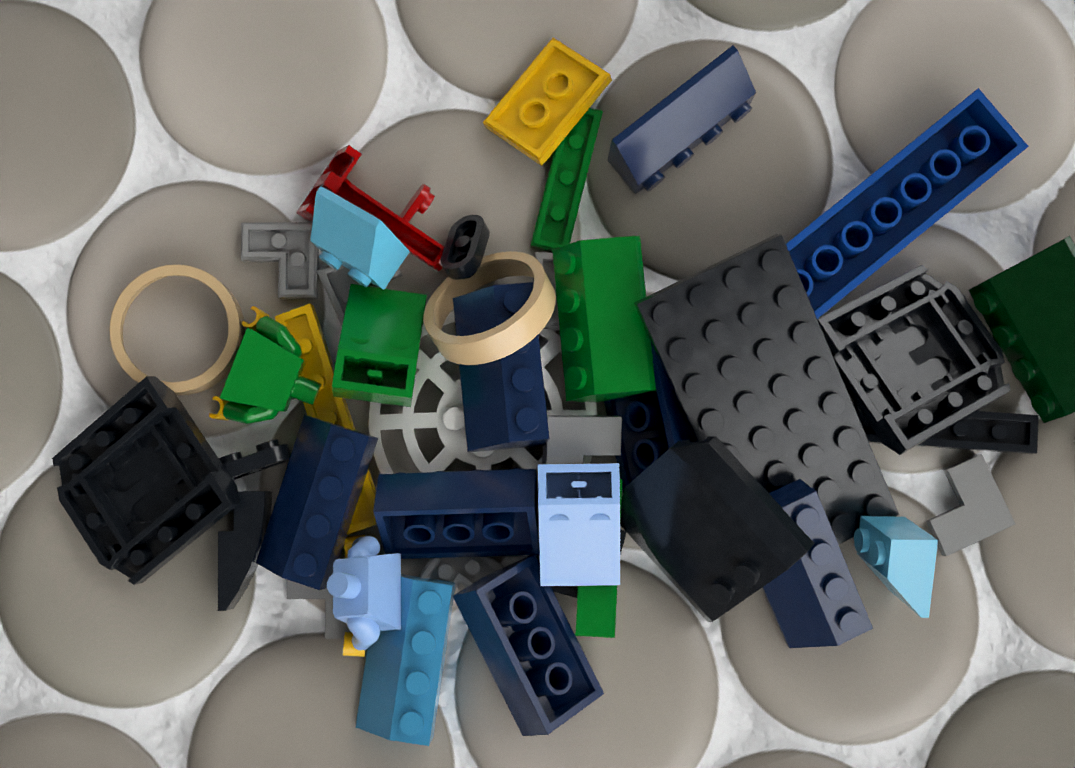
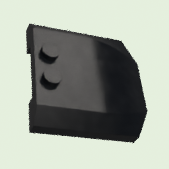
(914, 358)
(143, 482)
(710, 525)

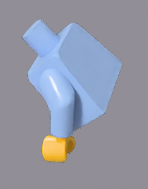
(365, 593)

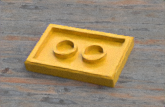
(547, 101)

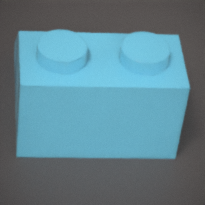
(355, 240)
(900, 557)

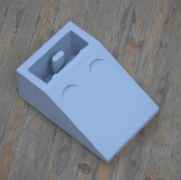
(579, 524)

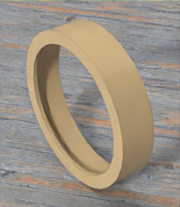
(235, 328)
(509, 335)

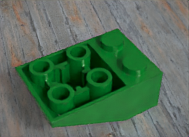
(379, 345)

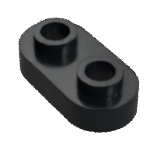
(465, 247)
(267, 456)

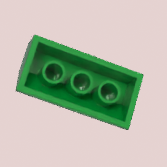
(599, 326)

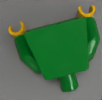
(264, 374)

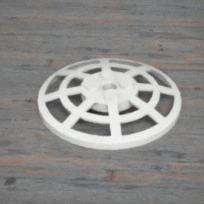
(450, 417)

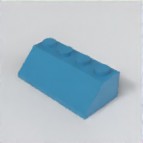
(407, 665)

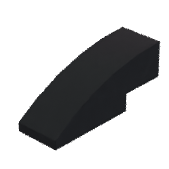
(241, 547)

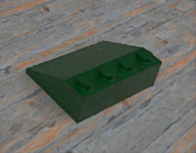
(1034, 324)

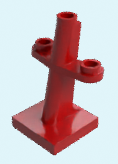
(335, 180)

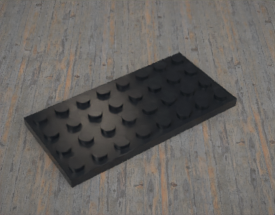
(765, 382)

